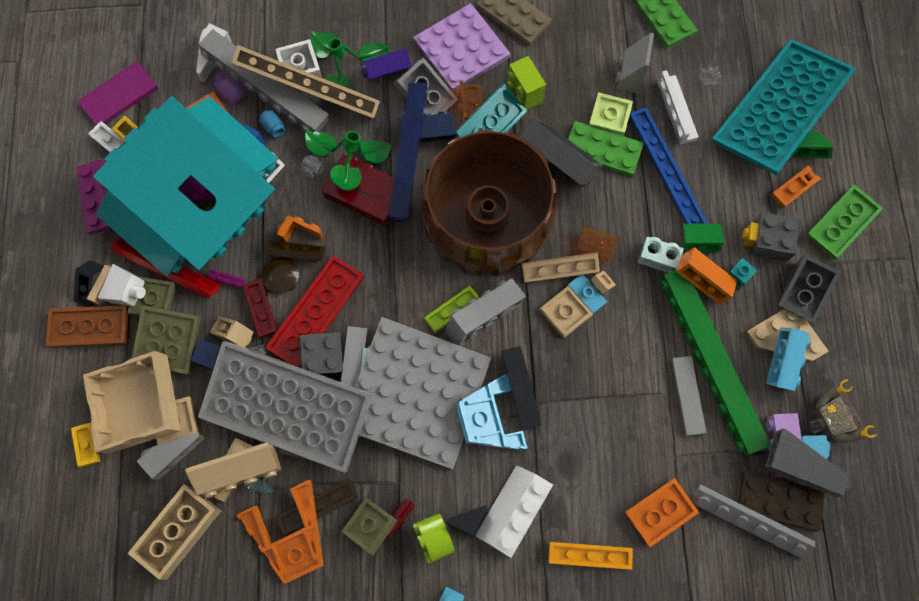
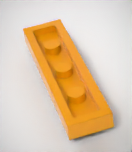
(590, 555)

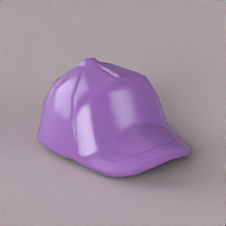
(228, 88)

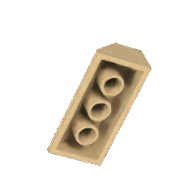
(234, 469)

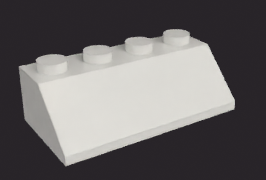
(513, 511)

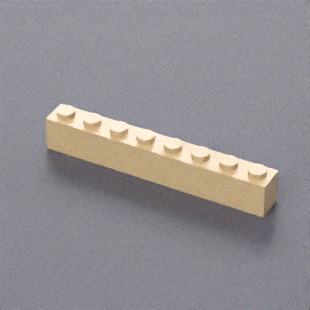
(305, 81)

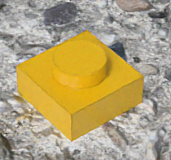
(750, 234)

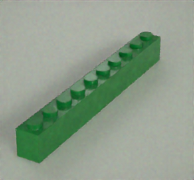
(715, 364)

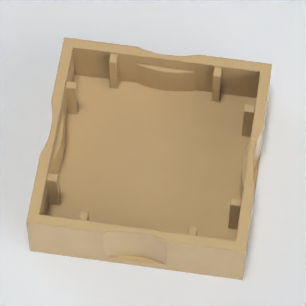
(131, 403)

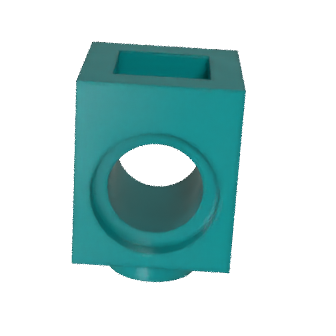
(742, 273)

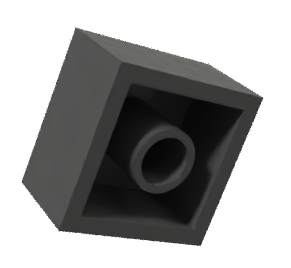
(776, 237)
(320, 353)

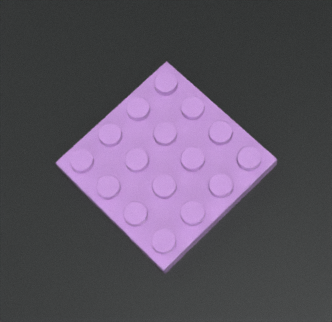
(461, 47)

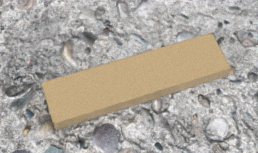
(560, 267)

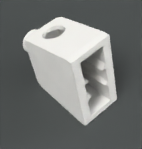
(122, 287)

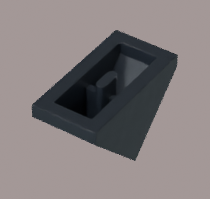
(468, 521)

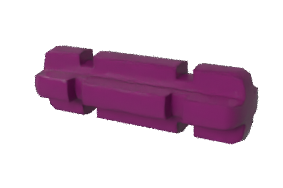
(225, 278)

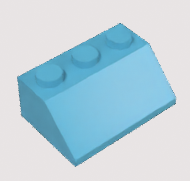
(788, 358)

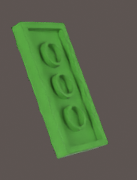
(667, 20)
(608, 148)
(844, 222)

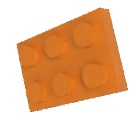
(661, 512)

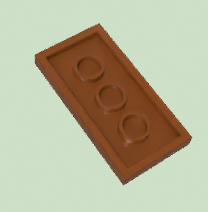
(87, 326)

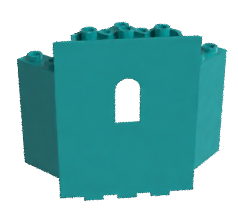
(159, 158)

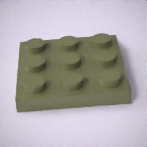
(169, 334)

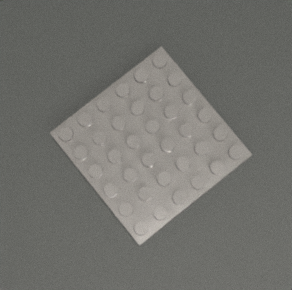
(417, 390)

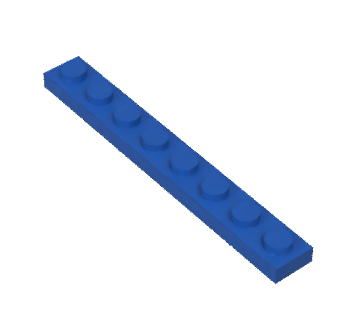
(667, 167)

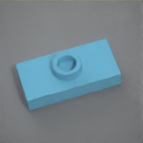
(588, 293)

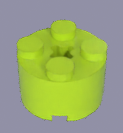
(434, 538)

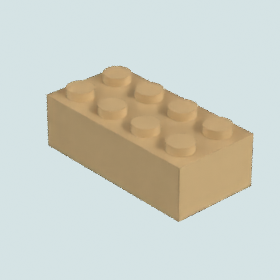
(174, 532)

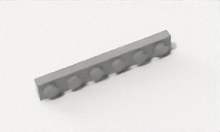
(752, 522)

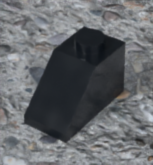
(84, 281)

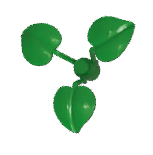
(329, 43)
(347, 177)

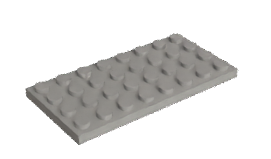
(285, 406)

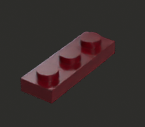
(260, 308)

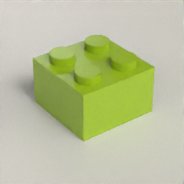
(526, 83)

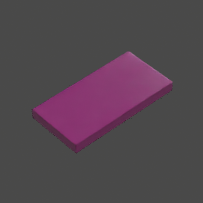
(118, 94)

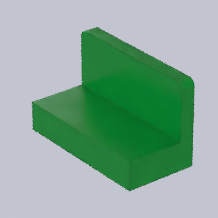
(704, 237)

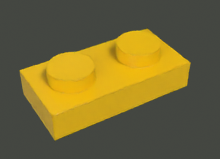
(84, 445)

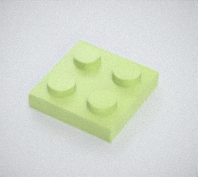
(611, 113)

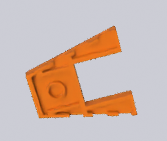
(297, 552)

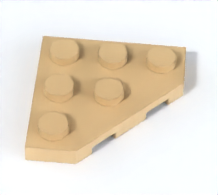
(765, 334)

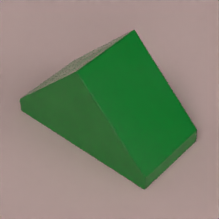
(814, 147)

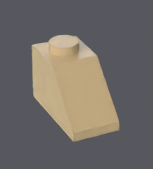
(231, 331)

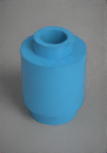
(272, 123)

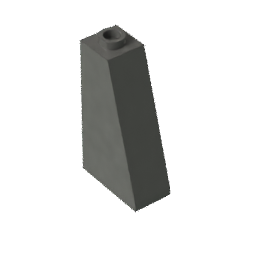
(804, 465)

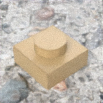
(603, 282)

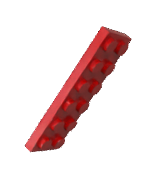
(316, 308)

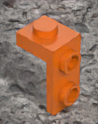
(286, 228)

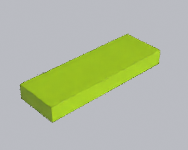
(440, 317)

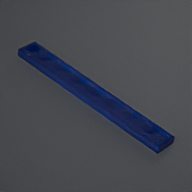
(408, 152)

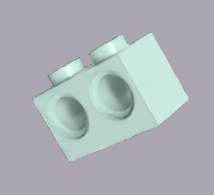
(660, 260)

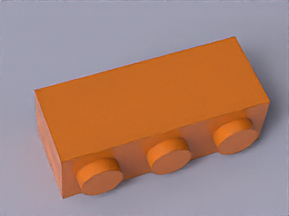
(706, 276)

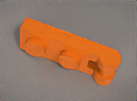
(795, 187)

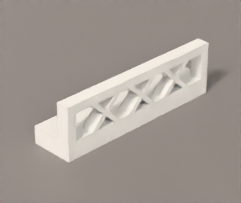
(677, 108)

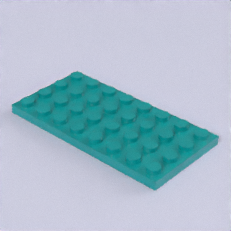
(783, 106)

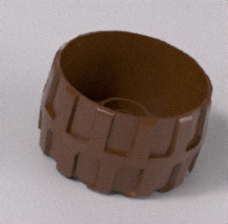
(495, 173)

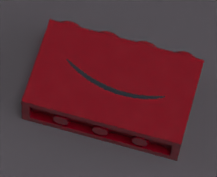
(370, 198)

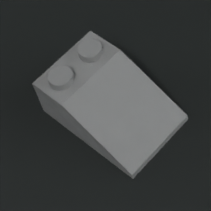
(634, 65)
(438, 95)

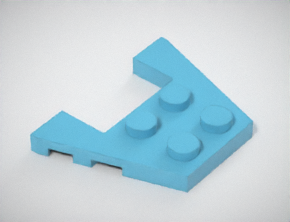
(482, 421)

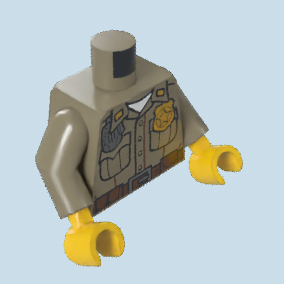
(837, 417)

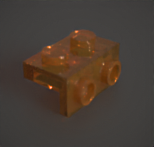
(470, 98)
(598, 241)

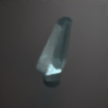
(260, 486)

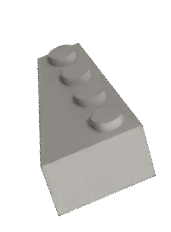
(483, 311)

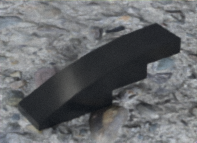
(521, 388)

